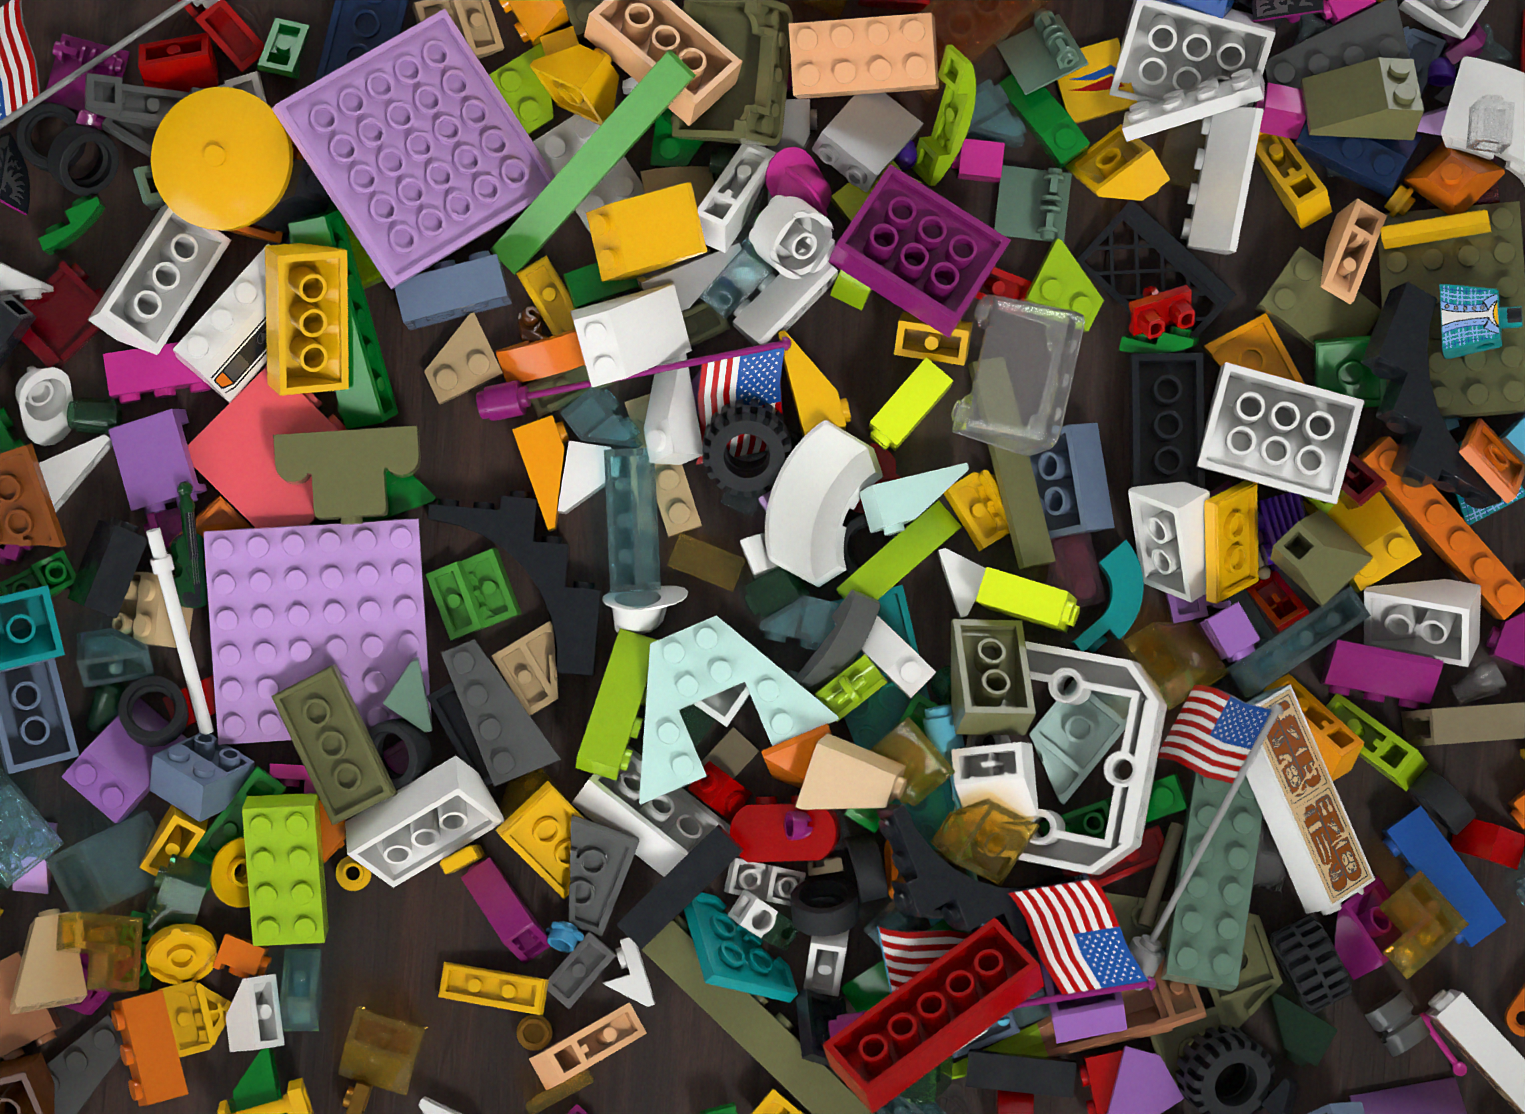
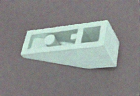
(904, 499)

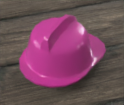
(797, 175)

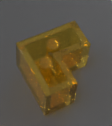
(1425, 921)
(111, 945)

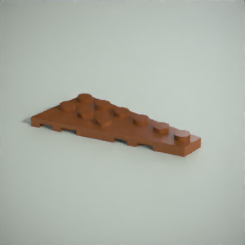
(25, 502)

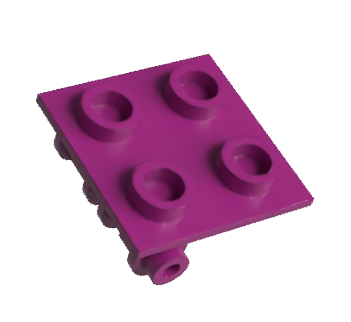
(72, 54)

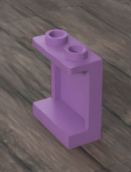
(154, 460)

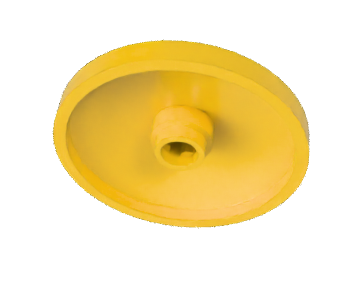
(221, 159)

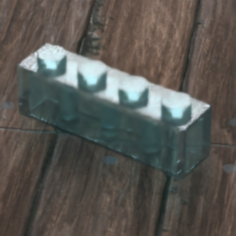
(632, 520)
(1298, 642)

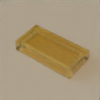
(706, 562)
(559, 1092)

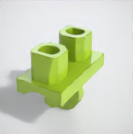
(851, 687)

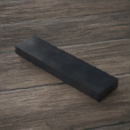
(680, 886)

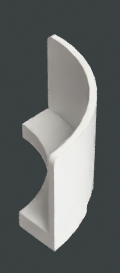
(1483, 78)
(812, 500)

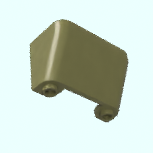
(756, 104)

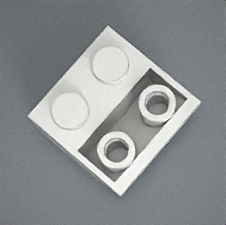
(997, 773)

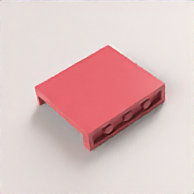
(239, 455)

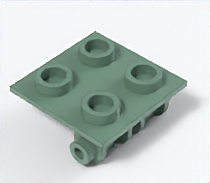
(1042, 52)
(1033, 203)

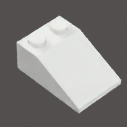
(630, 333)
(1425, 619)

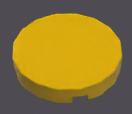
(181, 953)

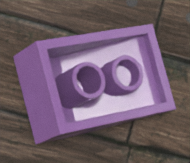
(115, 768)
(1086, 1015)

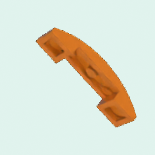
(541, 358)

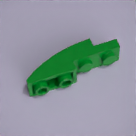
(1092, 819)

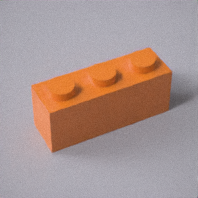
(149, 1048)

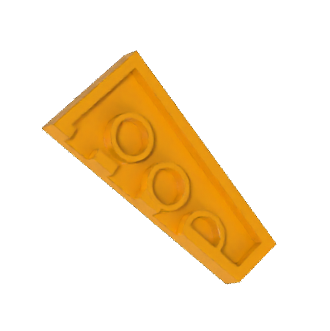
(1256, 348)

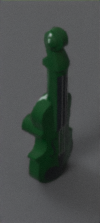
(189, 554)

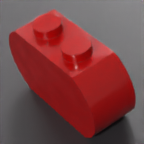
(763, 837)

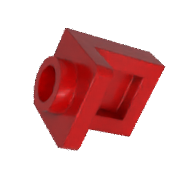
(720, 791)

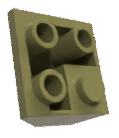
(1319, 556)

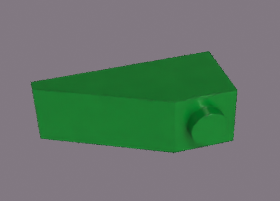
(1047, 122)

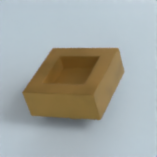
(357, 1098)

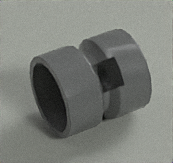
(1396, 1022)

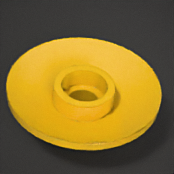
(226, 886)

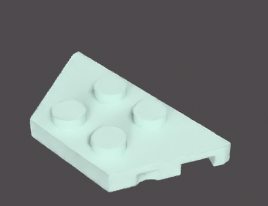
(1077, 737)

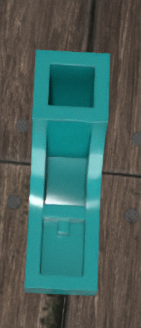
(1125, 599)

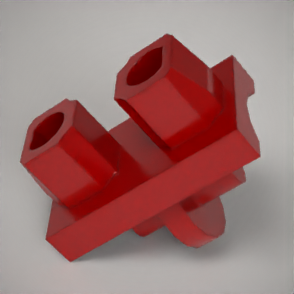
(1161, 309)

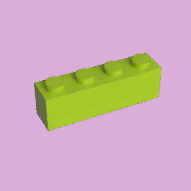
(617, 708)

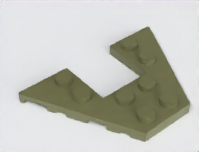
(1257, 979)

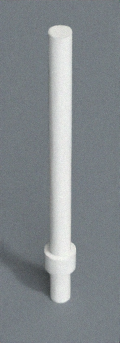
(163, 566)

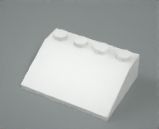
(1180, 47)
(1222, 180)
(1279, 433)

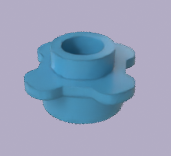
(563, 936)

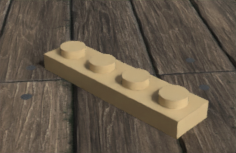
(672, 487)

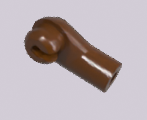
(530, 324)

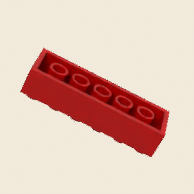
(933, 1015)

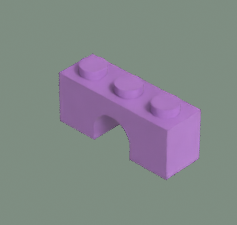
(1229, 633)

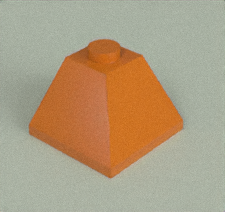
(1453, 178)
(791, 758)

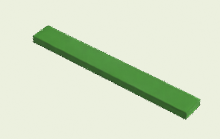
(593, 161)

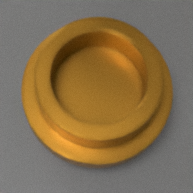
(534, 1032)

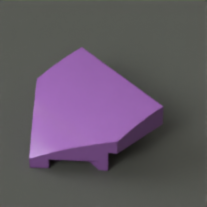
(1142, 1085)

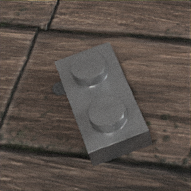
(579, 970)

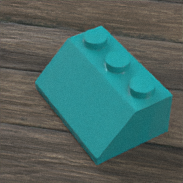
(28, 628)

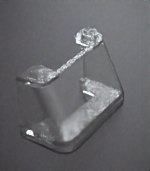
(1020, 375)

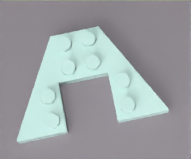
(695, 667)

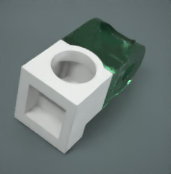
(763, 920)

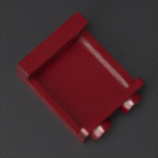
(62, 316)

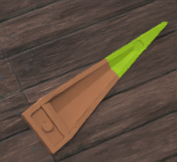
(1146, 1015)

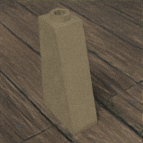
(1464, 724)

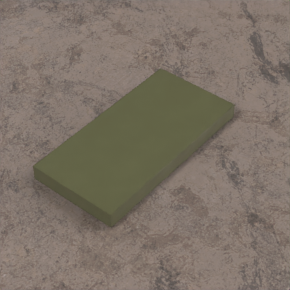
(334, 744)

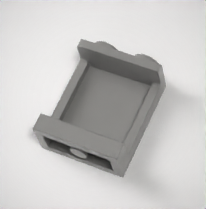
(866, 137)

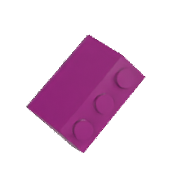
(1380, 673)

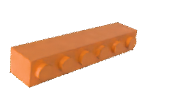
(1447, 534)

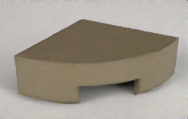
(824, 866)

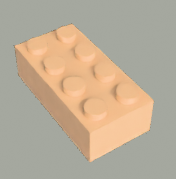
(644, 30)
(863, 55)

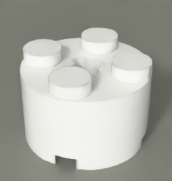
(792, 237)

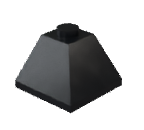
(302, 198)

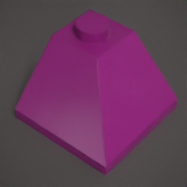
(1364, 930)

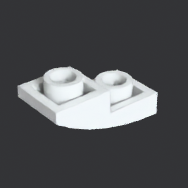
(763, 880)

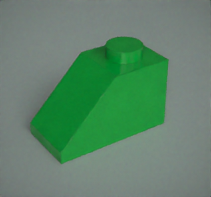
(258, 1084)

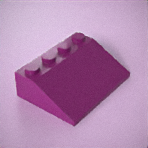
(919, 250)

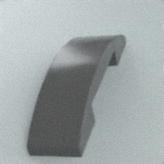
(129, 102)
(838, 651)

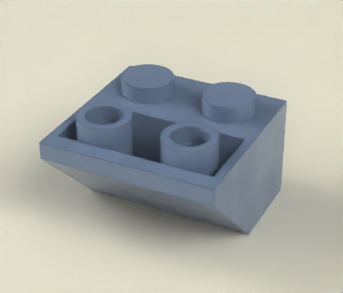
(199, 775)

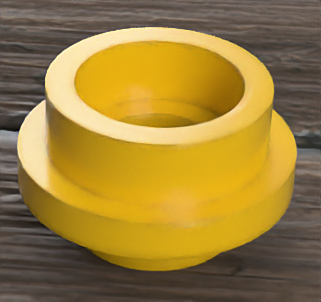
(1400, 201)
(348, 884)

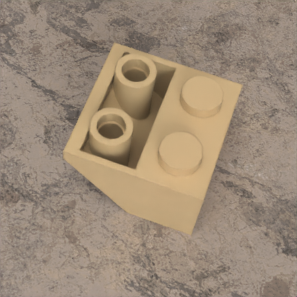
(145, 613)

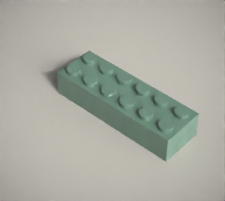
(1213, 909)

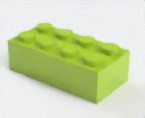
(285, 869)

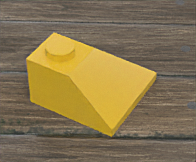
(580, 81)
(1119, 168)

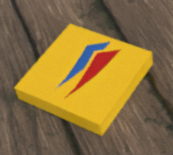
(1088, 88)

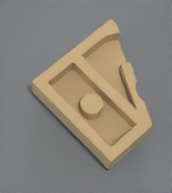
(463, 362)
(531, 668)

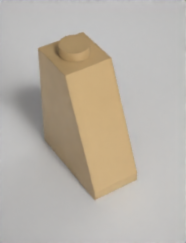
(849, 777)
(46, 975)

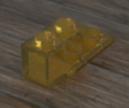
(1175, 659)
(382, 1050)

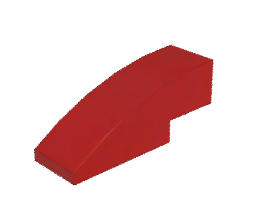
(228, 32)

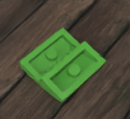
(473, 594)

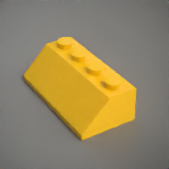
(306, 318)

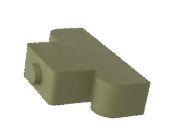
(348, 468)

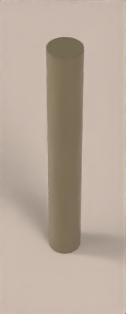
(1161, 875)

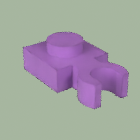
(1183, 611)

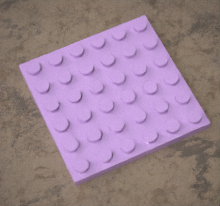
(416, 147)
(310, 600)

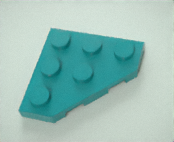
(733, 954)

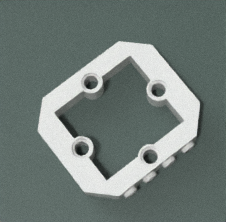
(1139, 747)

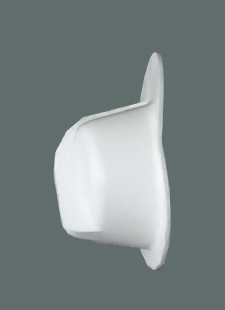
(43, 404)
(642, 610)

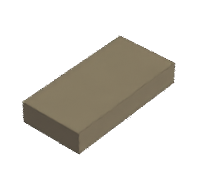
(731, 753)

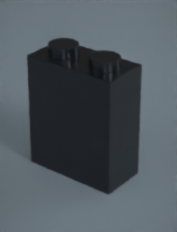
(108, 566)

